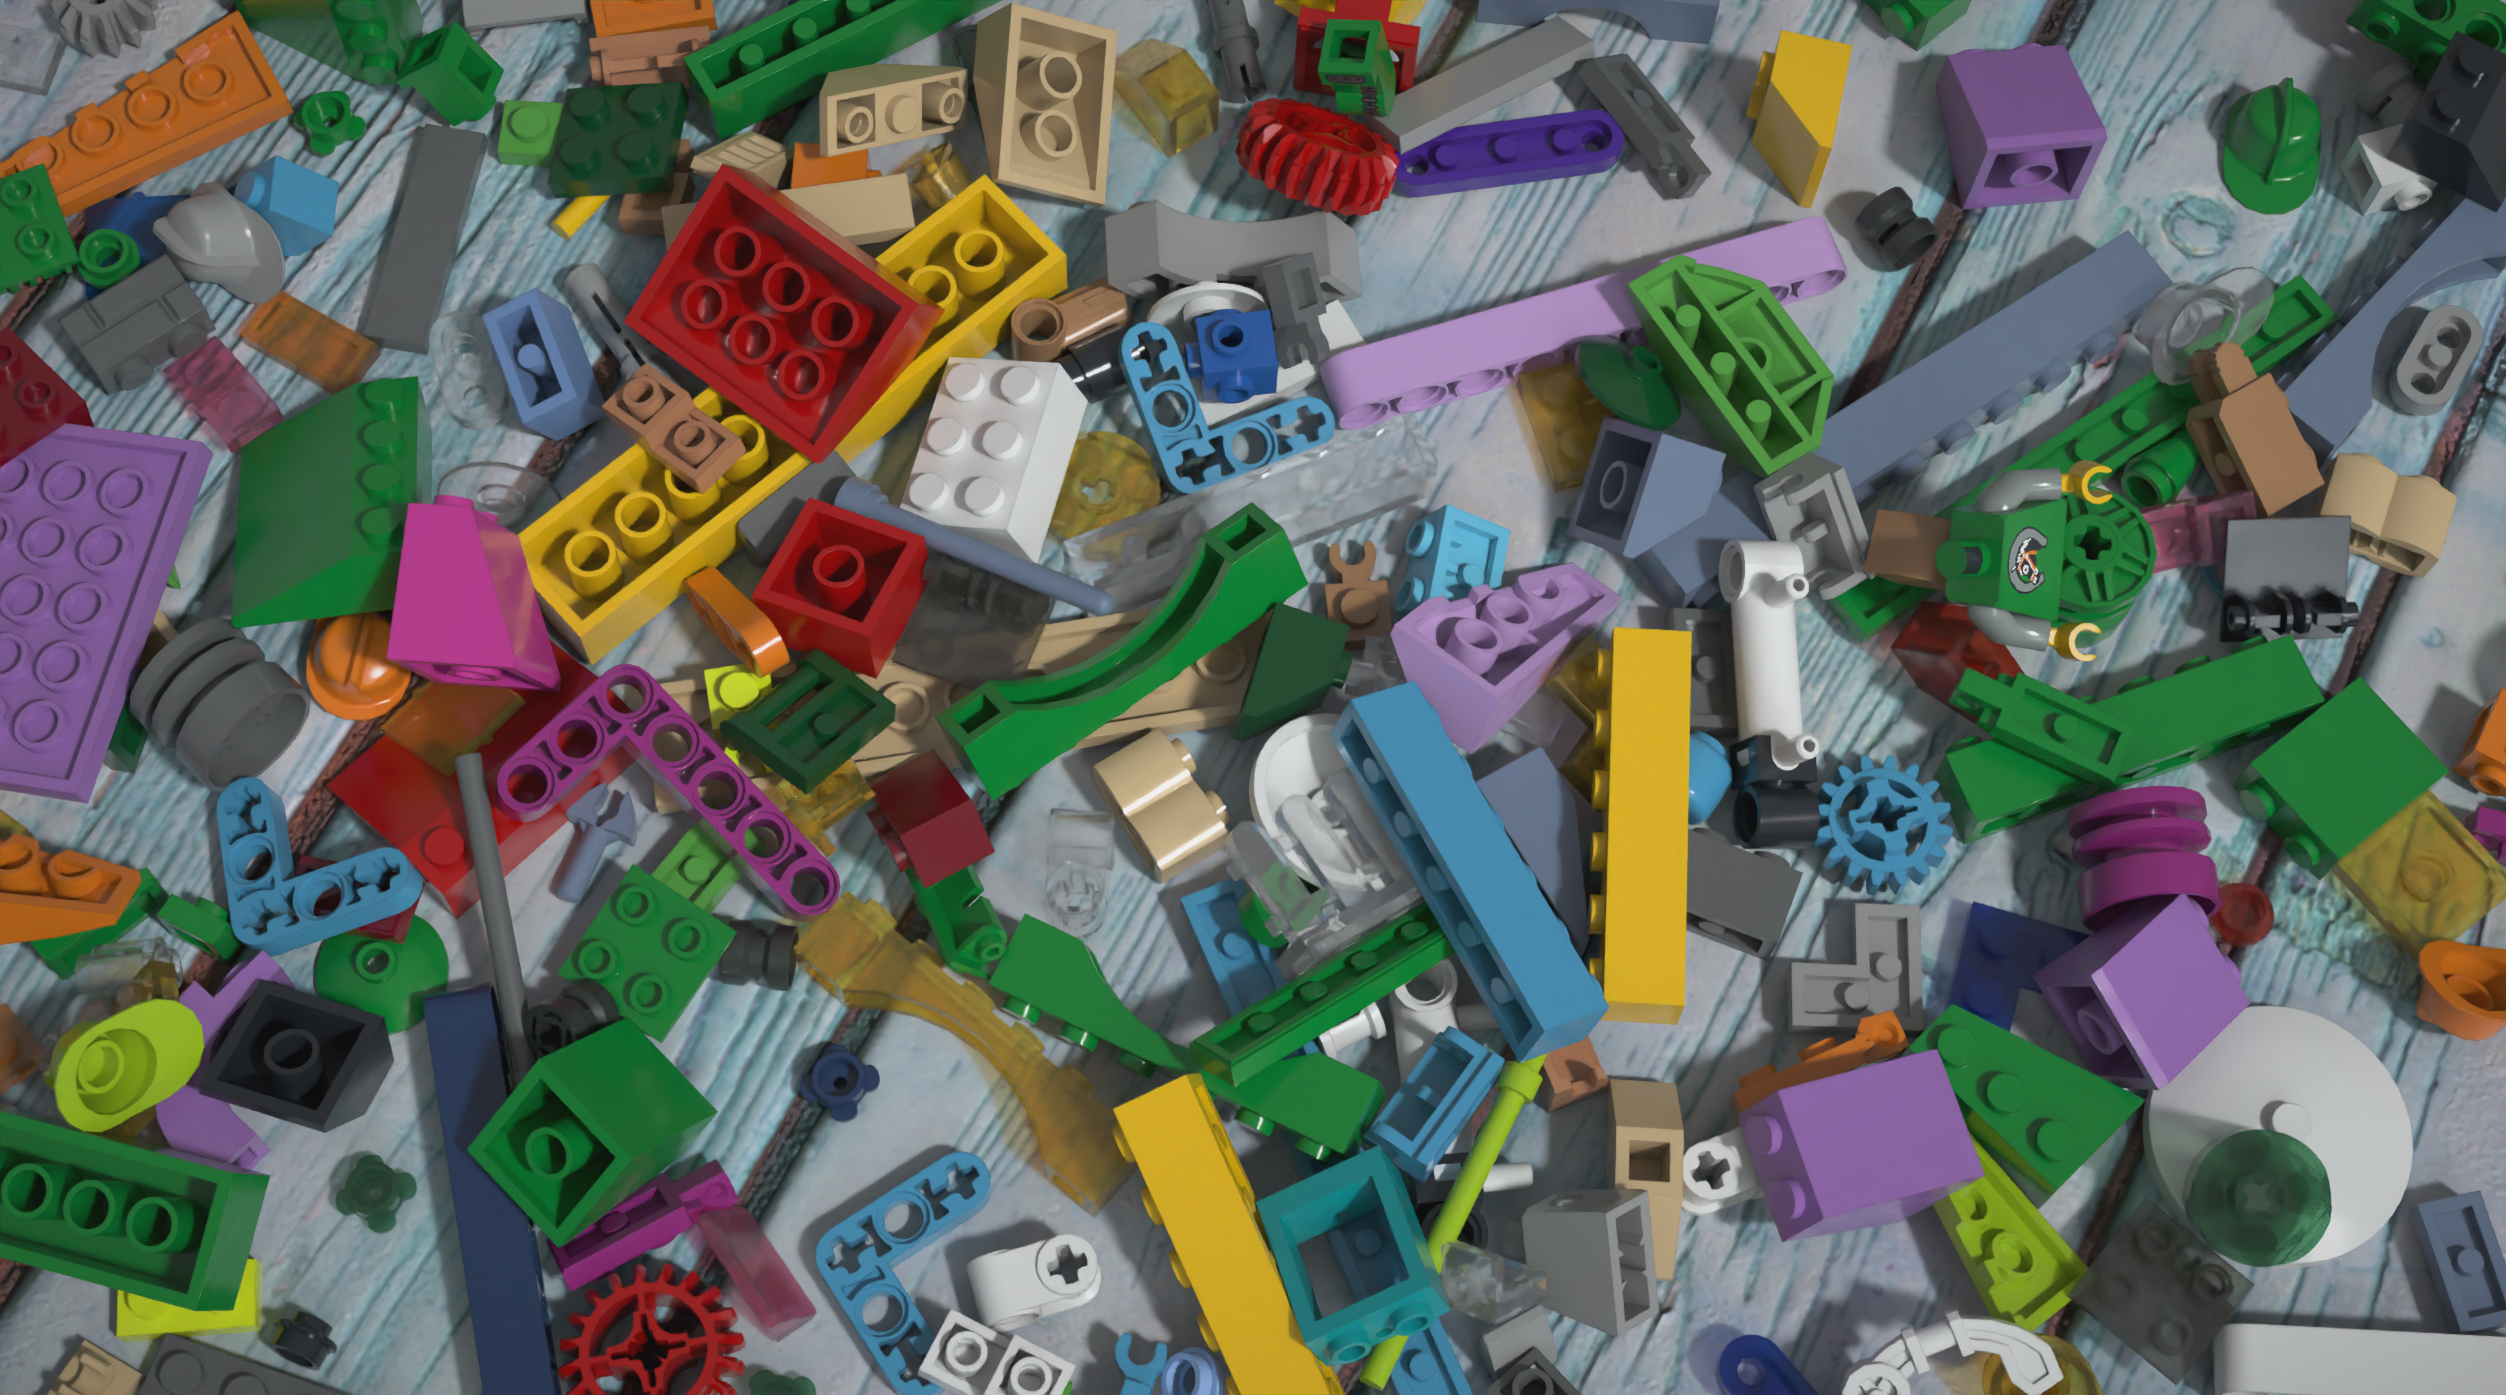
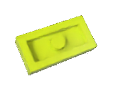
(150, 1319)

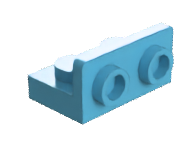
(1450, 556)

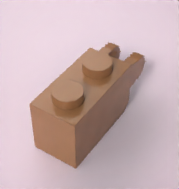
(2248, 431)

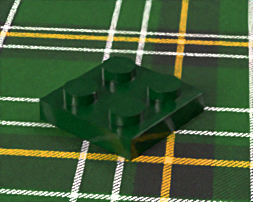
(618, 140)

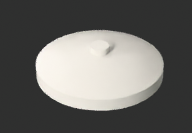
(2298, 1079)

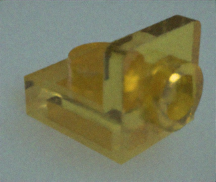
(826, 803)

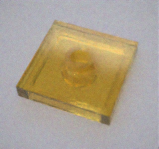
(2424, 876)

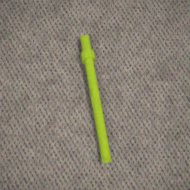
(1516, 1087)

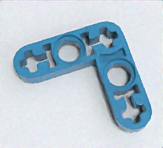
(1193, 431)
(293, 896)
(875, 1273)

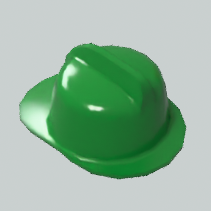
(2272, 149)

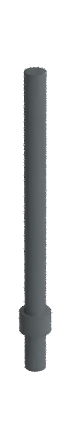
(496, 914)

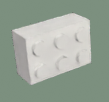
(996, 451)

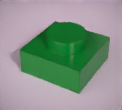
(201, 926)

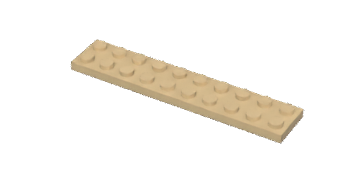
(1197, 699)

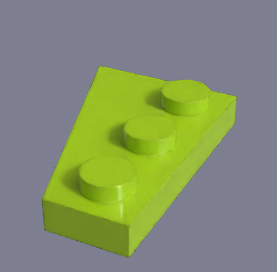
(2009, 1248)

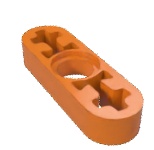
(736, 622)

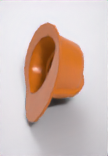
(350, 666)
(2463, 988)

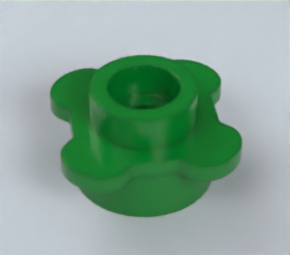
(324, 108)

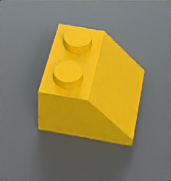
(1798, 109)

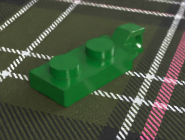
(2046, 723)

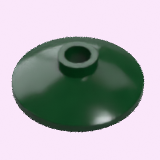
(1628, 382)

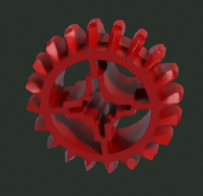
(1317, 156)
(681, 1350)

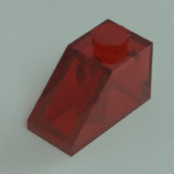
(1941, 645)

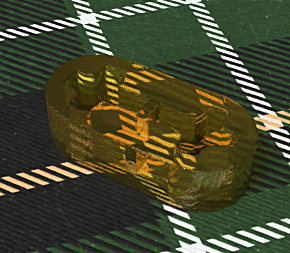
(938, 176)

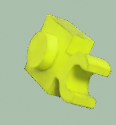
(732, 690)

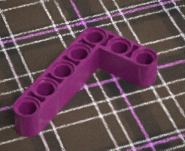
(678, 779)

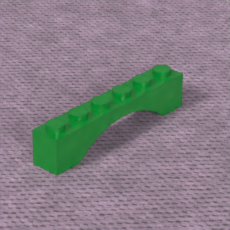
(1228, 583)
(1303, 1096)

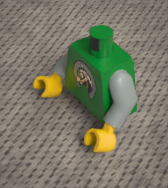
(2009, 557)

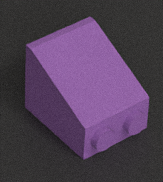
(2018, 125)
(2145, 992)
(1860, 1147)

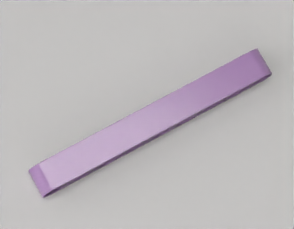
(1544, 330)

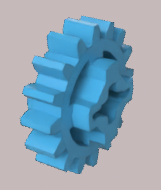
(1894, 802)

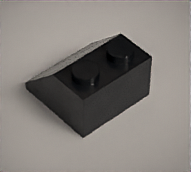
(2460, 123)
(301, 1059)

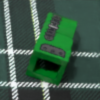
(1358, 74)

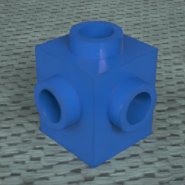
(1233, 355)

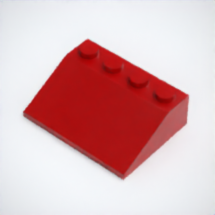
(781, 313)
(422, 809)

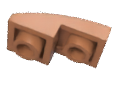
(673, 429)

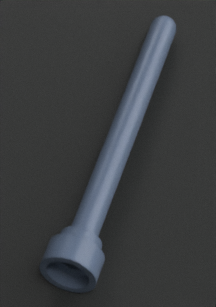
(867, 500)

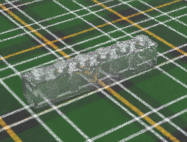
(1303, 493)

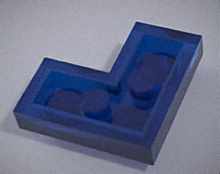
(1999, 957)

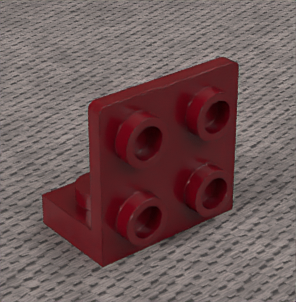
(32, 398)

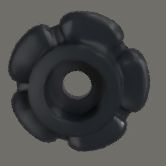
(303, 1340)

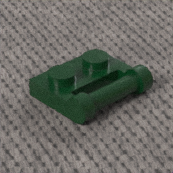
(818, 734)

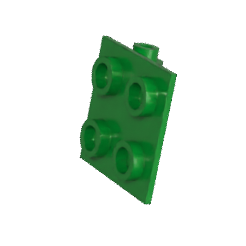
(32, 231)
(649, 951)

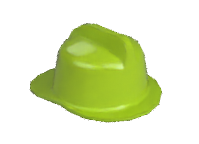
(124, 1063)

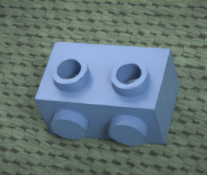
(544, 365)

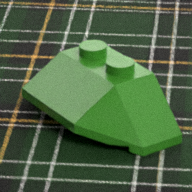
(1735, 361)

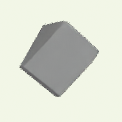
(1514, 1338)

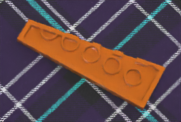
(164, 118)

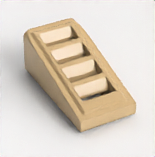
(752, 153)

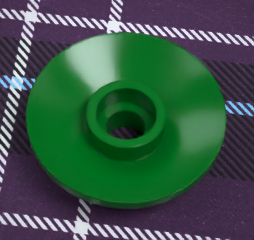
(396, 993)

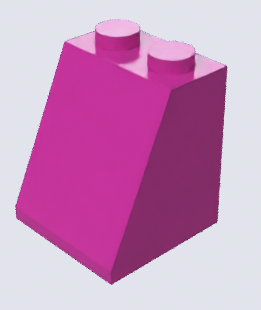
(468, 602)

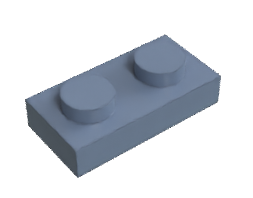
(2463, 1261)

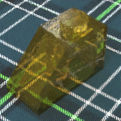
(1168, 94)

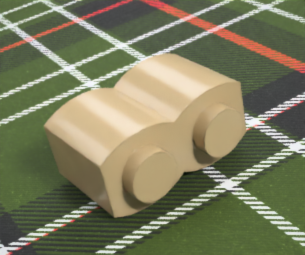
(2394, 516)
(1162, 804)

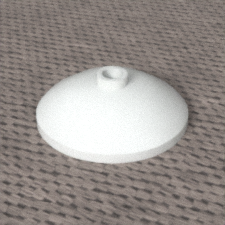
(1299, 762)

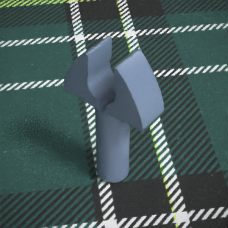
(594, 839)

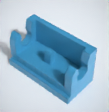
(1435, 1102)

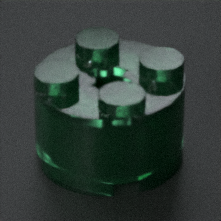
(2296, 1192)

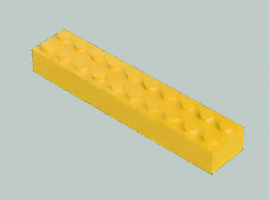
(638, 530)

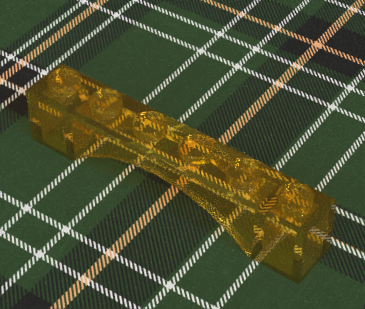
(873, 967)

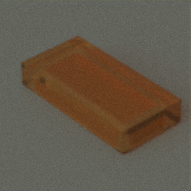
(309, 343)

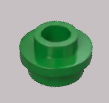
(103, 245)

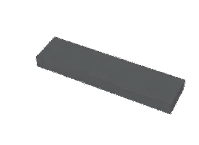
(426, 238)

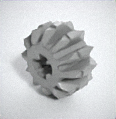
(104, 22)

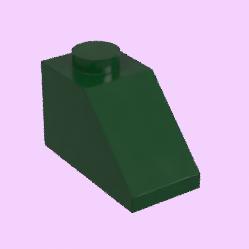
(1292, 670)

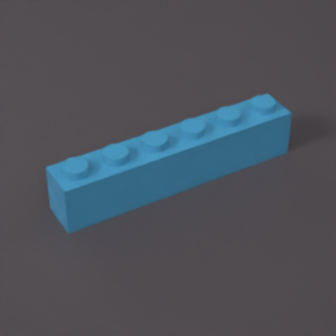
(1469, 871)

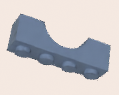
(1663, 19)

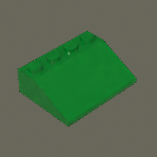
(351, 36)
(330, 505)

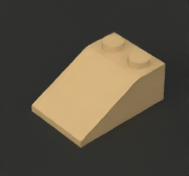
(1046, 101)

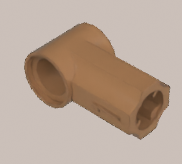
(1066, 320)

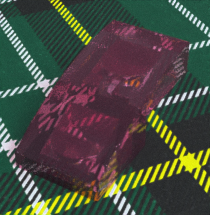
(224, 394)
(2195, 527)

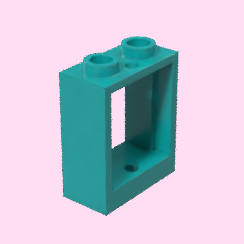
(1332, 1200)

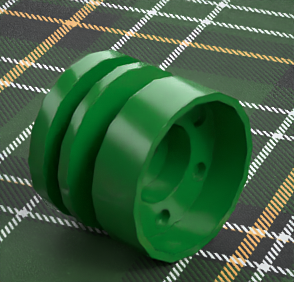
(2104, 564)

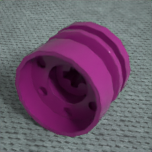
(2141, 847)

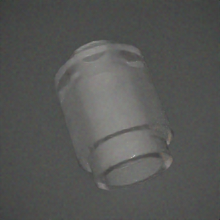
(117, 963)

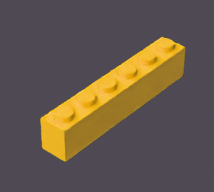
(1644, 824)
(1218, 1239)

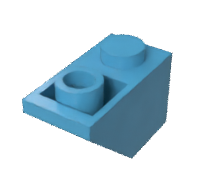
(292, 200)

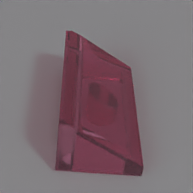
(756, 1270)

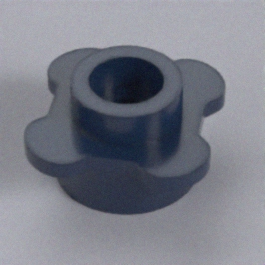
(836, 1064)

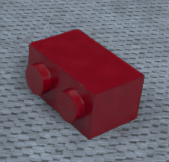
(927, 820)

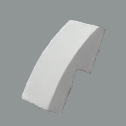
(982, 1362)

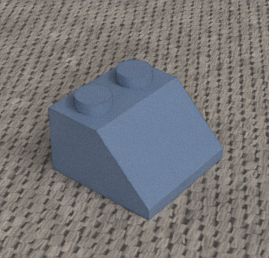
(1642, 488)

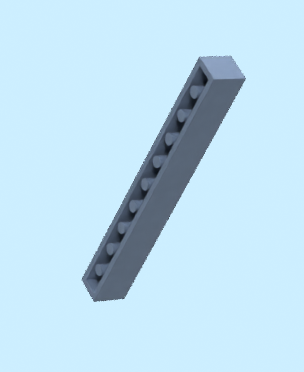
(1933, 404)

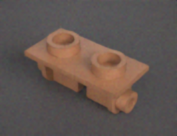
(645, 56)

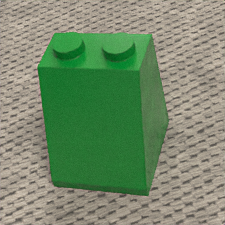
(590, 1129)

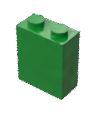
(2338, 778)

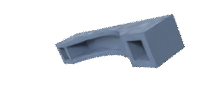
(2336, 384)

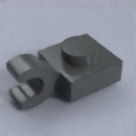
(1296, 302)

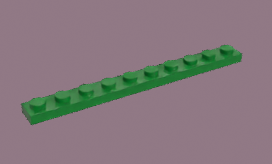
(2109, 436)

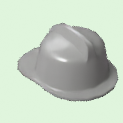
(223, 243)

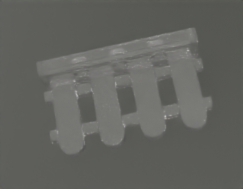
(1331, 866)

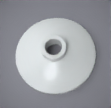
(1181, 307)

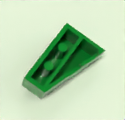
(2024, 1102)

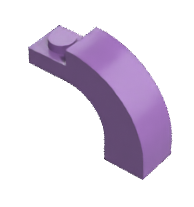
(203, 1123)

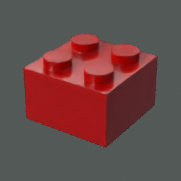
(843, 586)

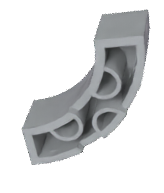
(1164, 250)

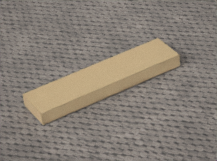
(856, 209)

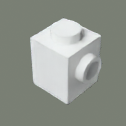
(2380, 181)

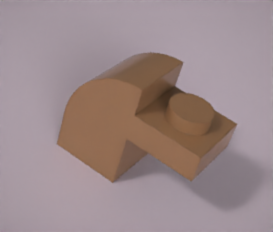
(1906, 547)

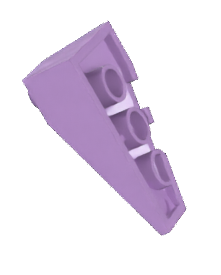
(1497, 646)

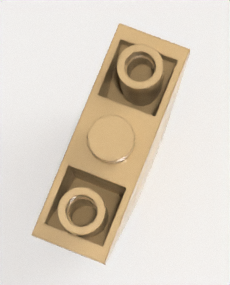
(890, 105)
(1648, 1155)

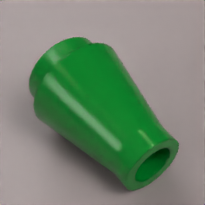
(2160, 471)

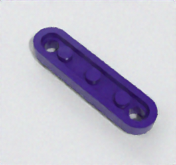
(1511, 153)

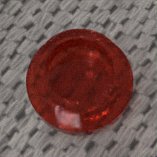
(2244, 916)

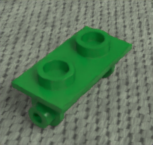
(965, 933)

